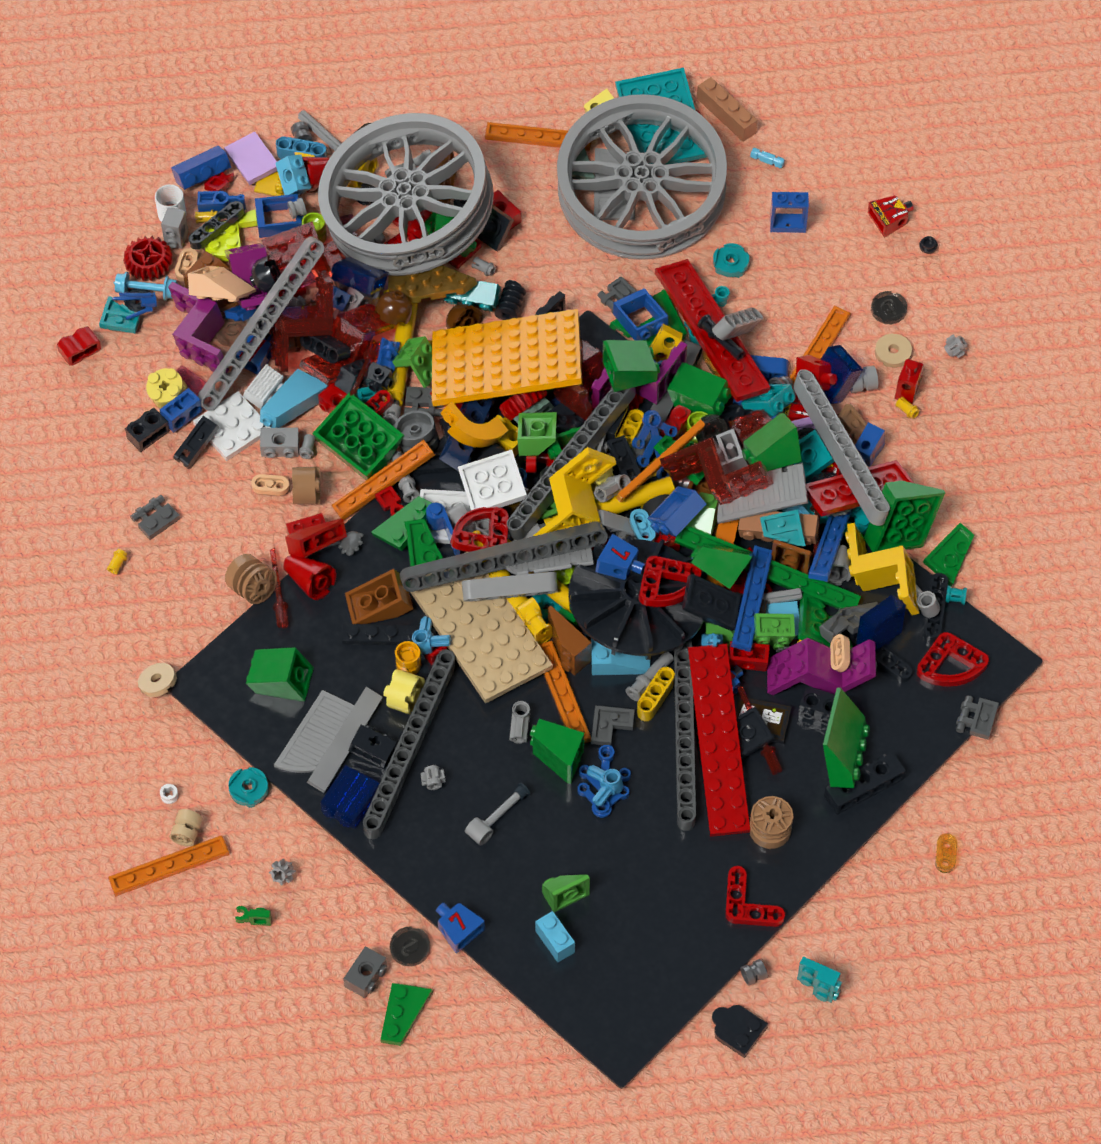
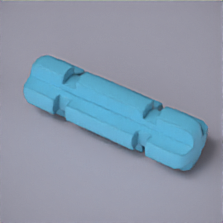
(767, 157)

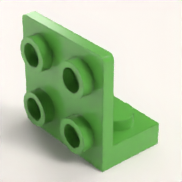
(418, 355)
(774, 629)

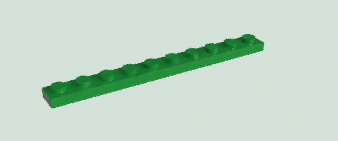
(778, 573)

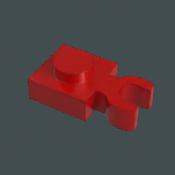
(219, 183)
(389, 500)

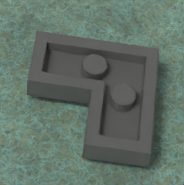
(608, 719)

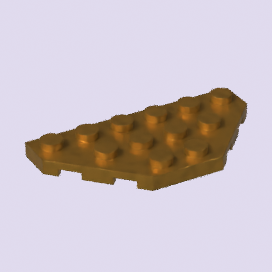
(431, 283)

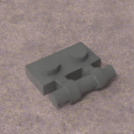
(617, 289)
(421, 397)
(159, 520)
(983, 719)

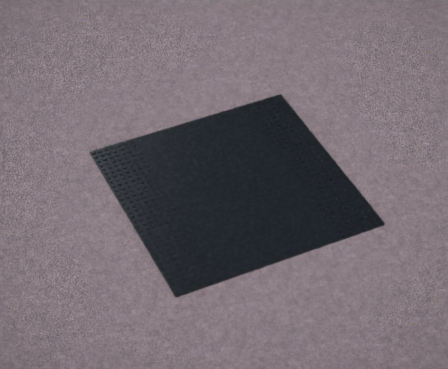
(655, 913)

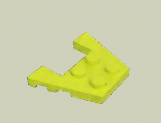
(231, 236)

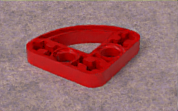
(488, 541)
(656, 573)
(951, 649)

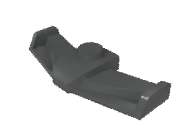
(844, 619)

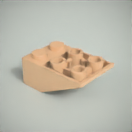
(218, 284)

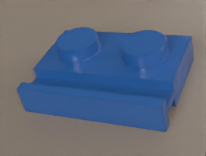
(239, 313)

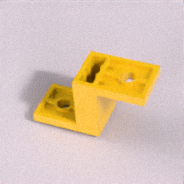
(574, 492)
(882, 568)

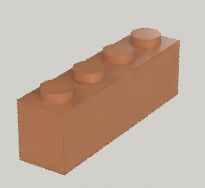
(727, 109)
(751, 527)

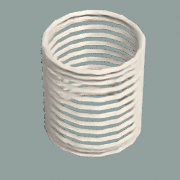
(161, 207)

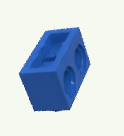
(181, 409)

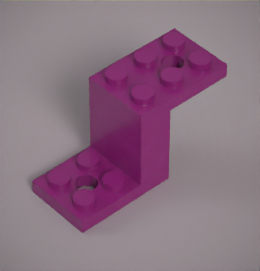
(241, 264)
(197, 327)
(651, 391)
(811, 665)

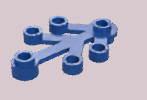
(652, 427)
(605, 749)

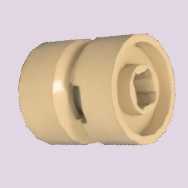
(186, 827)

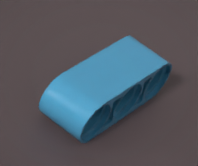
(287, 146)

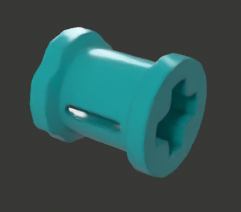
(956, 595)

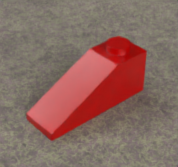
(315, 537)

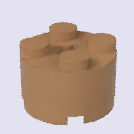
(306, 485)

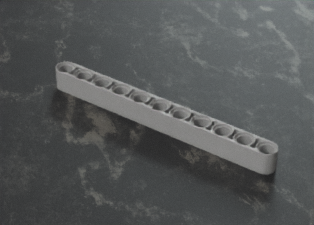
(261, 313)
(841, 448)

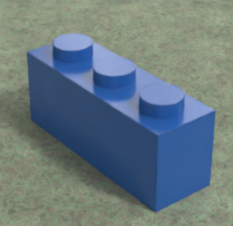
(201, 167)

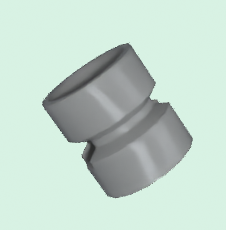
(867, 379)

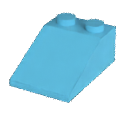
(621, 664)

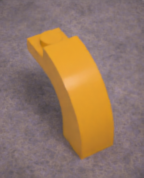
(471, 433)

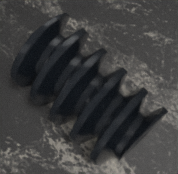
(510, 301)

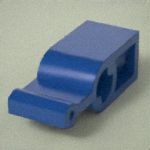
(216, 200)
(340, 298)

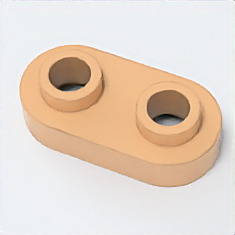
(184, 264)
(271, 484)
(840, 653)

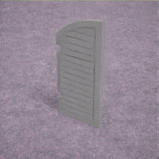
(602, 196)
(786, 492)
(558, 562)
(314, 734)

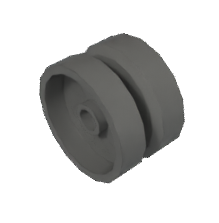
(417, 427)

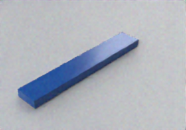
(828, 547)
(751, 598)

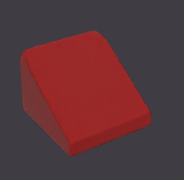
(431, 657)

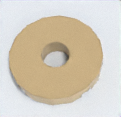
(893, 341)
(153, 672)

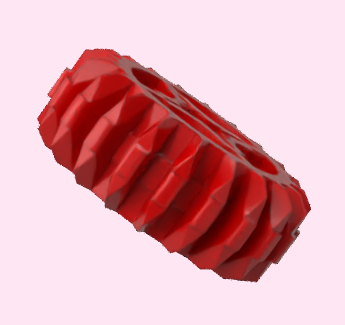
(143, 258)
(520, 402)

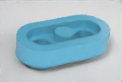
(642, 528)

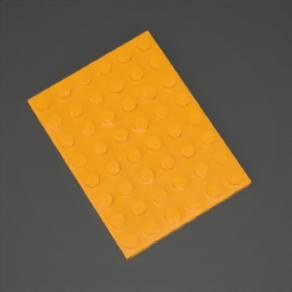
(506, 357)

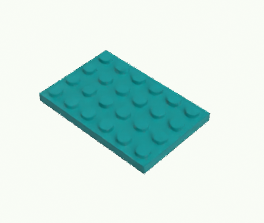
(667, 84)

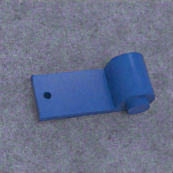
(438, 519)

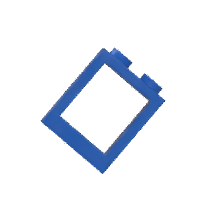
(273, 204)
(797, 222)
(639, 300)
(676, 511)

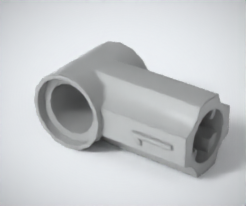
(611, 487)
(519, 723)

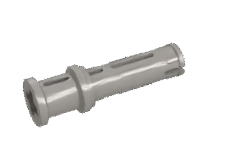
(406, 484)
(644, 680)

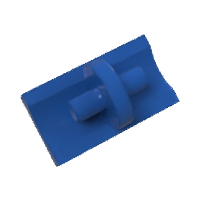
(387, 352)

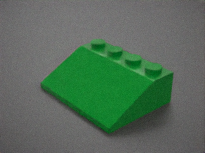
(358, 437)
(909, 517)
(844, 741)

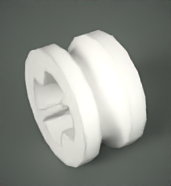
(170, 798)

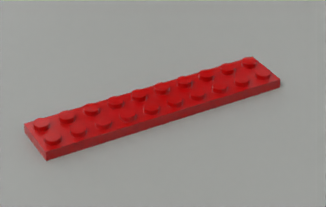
(693, 303)
(718, 740)

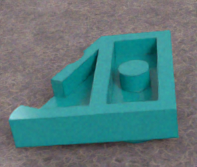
(115, 317)
(784, 527)

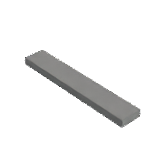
(339, 747)

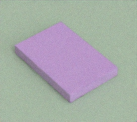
(251, 158)

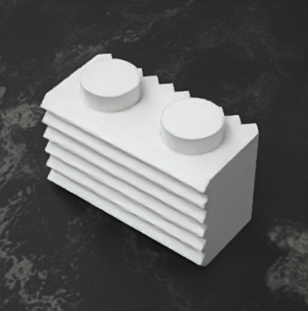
(263, 386)

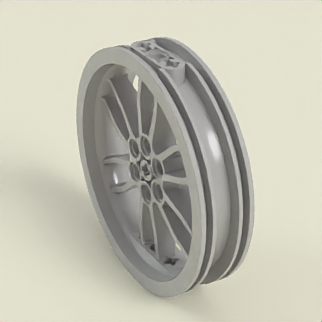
(641, 176)
(406, 193)

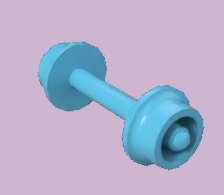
(123, 283)

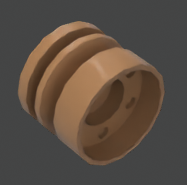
(250, 578)
(771, 832)

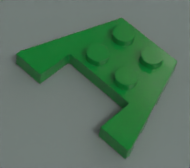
(673, 319)

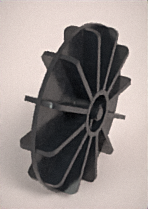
(615, 618)

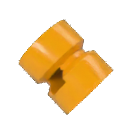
(408, 657)

